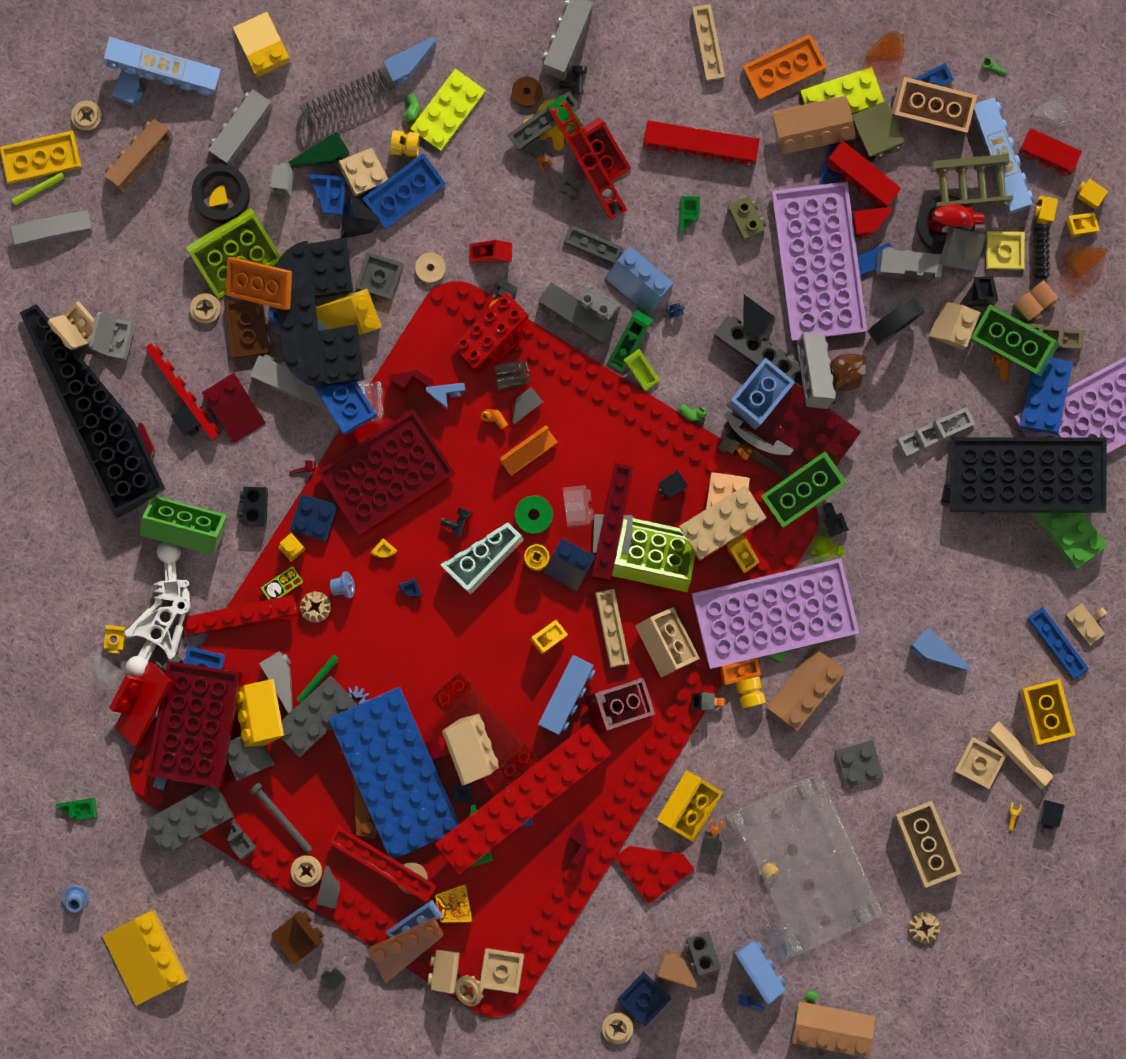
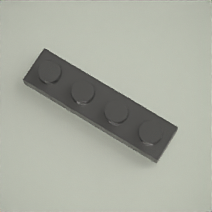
(537, 125)

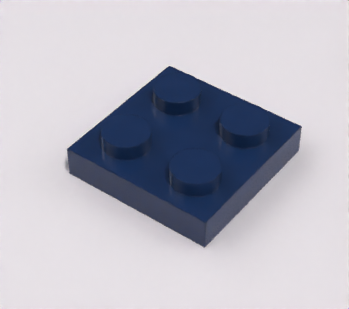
(313, 517)
(644, 999)

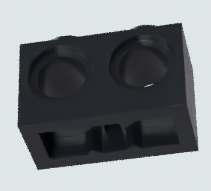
(259, 506)

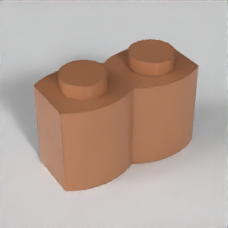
(1035, 301)

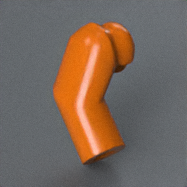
(1003, 364)
(494, 416)

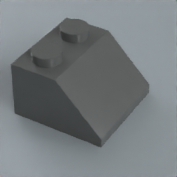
(247, 760)

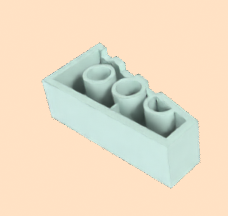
(483, 557)

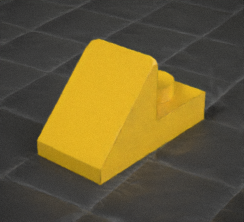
(1082, 224)
(742, 553)
(548, 636)

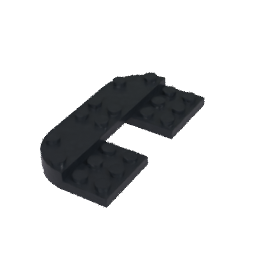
(314, 355)

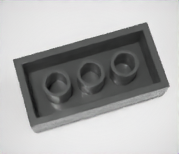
(310, 720)
(189, 819)

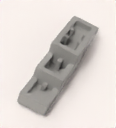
(50, 227)
(935, 432)

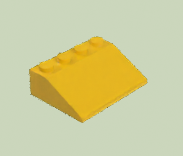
(145, 957)

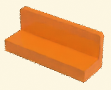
(528, 450)

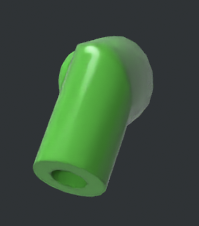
(413, 109)
(693, 415)

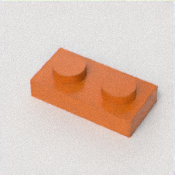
(740, 671)

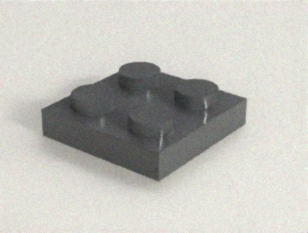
(379, 275)
(859, 763)

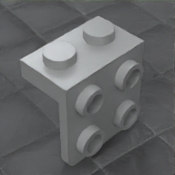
(111, 336)

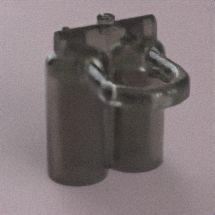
(512, 375)

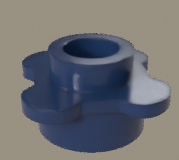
(675, 310)
(466, 789)

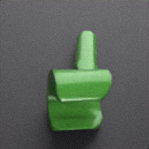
(994, 67)
(811, 996)

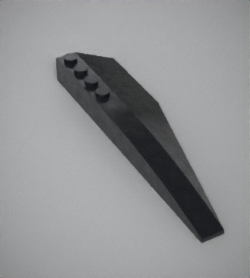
(99, 421)

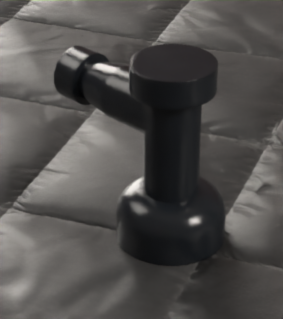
(576, 86)
(457, 528)

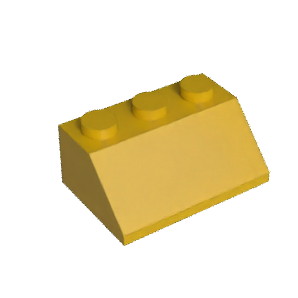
(259, 714)
(689, 806)

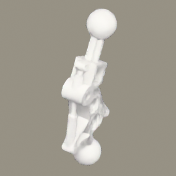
(170, 591)

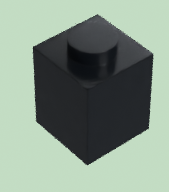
(186, 421)
(672, 485)
(1050, 814)

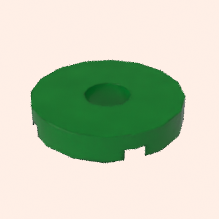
(533, 503)

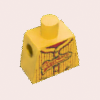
(454, 905)

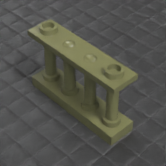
(961, 165)

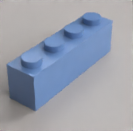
(566, 694)

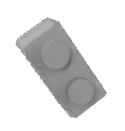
(281, 179)

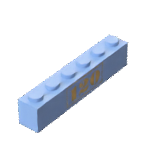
(161, 66)
(996, 142)

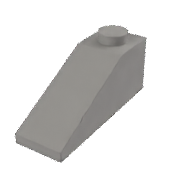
(278, 668)

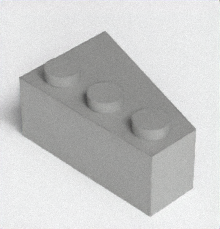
(908, 265)

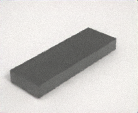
(593, 245)

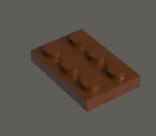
(246, 328)

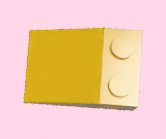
(261, 44)
(348, 311)

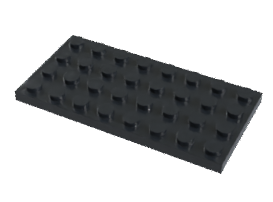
(1028, 474)

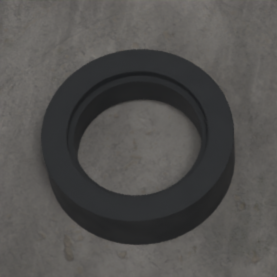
(214, 171)
(922, 225)
(895, 321)

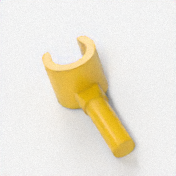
(1014, 813)

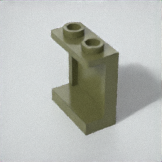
(878, 131)

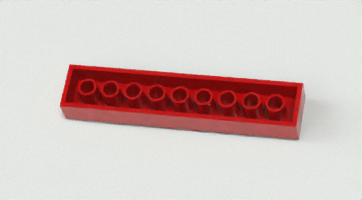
(522, 799)

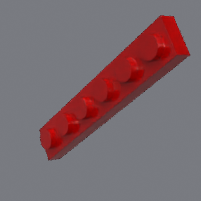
(189, 399)
(240, 616)
(383, 864)

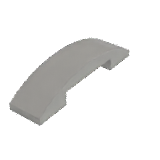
(736, 422)

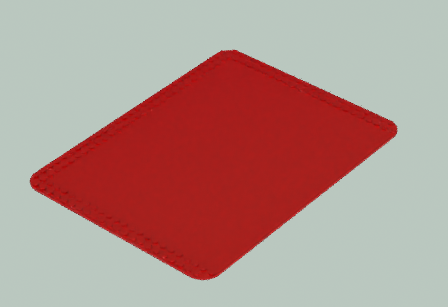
(419, 644)

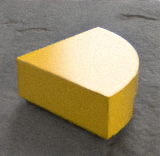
(218, 197)
(384, 549)

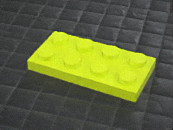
(859, 87)
(448, 110)

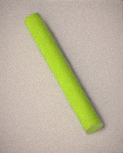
(39, 188)

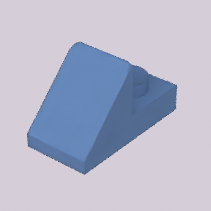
(440, 392)

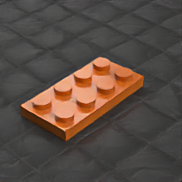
(784, 67)
(259, 283)

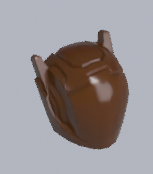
(848, 371)

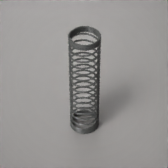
(307, 113)

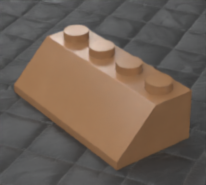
(813, 125)
(138, 156)
(805, 689)
(673, 967)
(833, 1029)

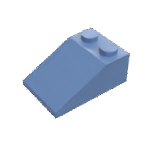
(760, 393)

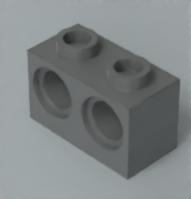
(707, 952)

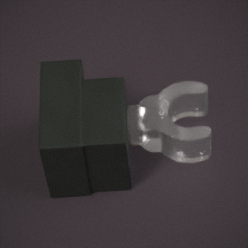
(335, 977)

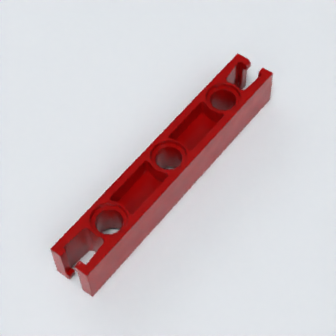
(582, 148)

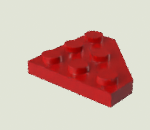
(653, 870)

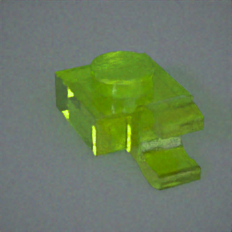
(823, 547)

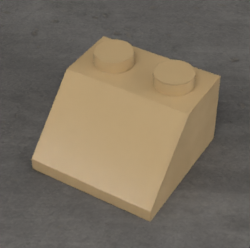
(954, 324)
(444, 972)

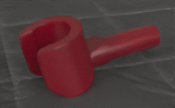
(310, 466)

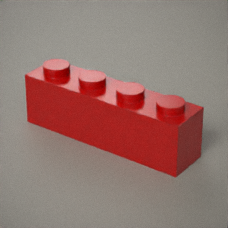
(863, 175)

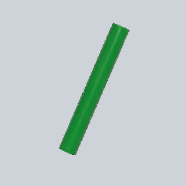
(318, 678)

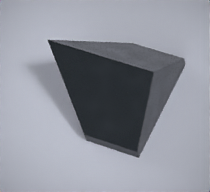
(357, 219)
(981, 293)
(755, 318)

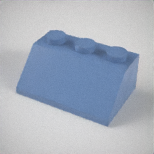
(639, 280)
(760, 971)

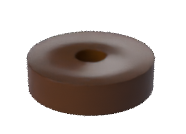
(526, 83)

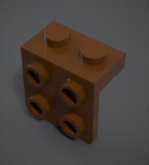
(298, 937)

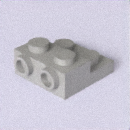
(594, 299)

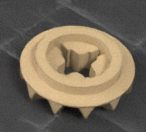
(77, 115)
(198, 302)
(324, 607)
(296, 871)
(916, 922)
(462, 987)
(620, 1037)

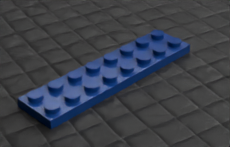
(344, 401)

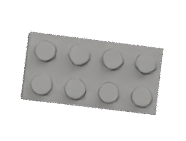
(567, 38)

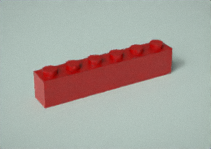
(701, 142)

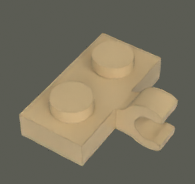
(1086, 623)

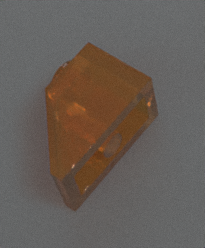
(887, 48)
(1082, 259)

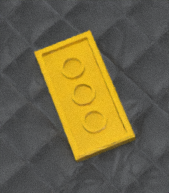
(40, 157)

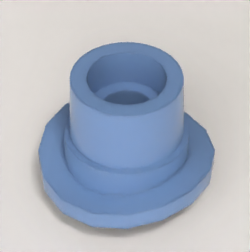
(343, 585)
(75, 898)

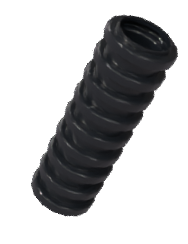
(1041, 251)

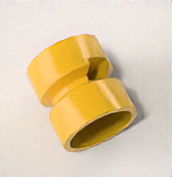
(411, 143)
(536, 557)
(750, 692)

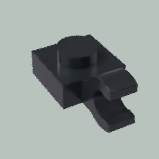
(835, 522)

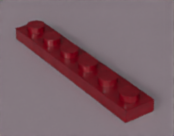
(612, 521)

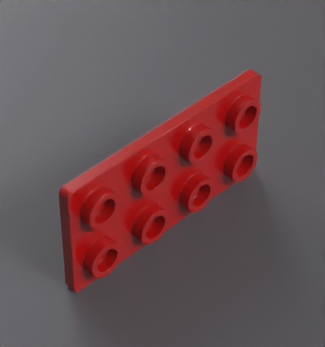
(493, 332)
(138, 702)

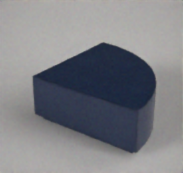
(411, 588)

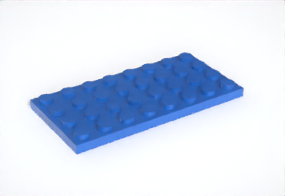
(394, 773)

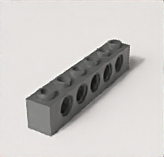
(732, 324)

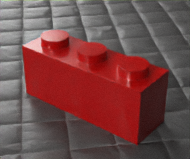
(1050, 152)

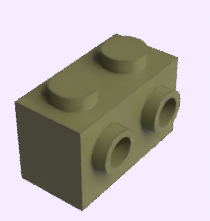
(746, 218)

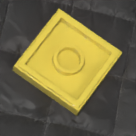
(1005, 250)

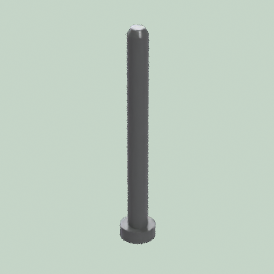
(280, 817)

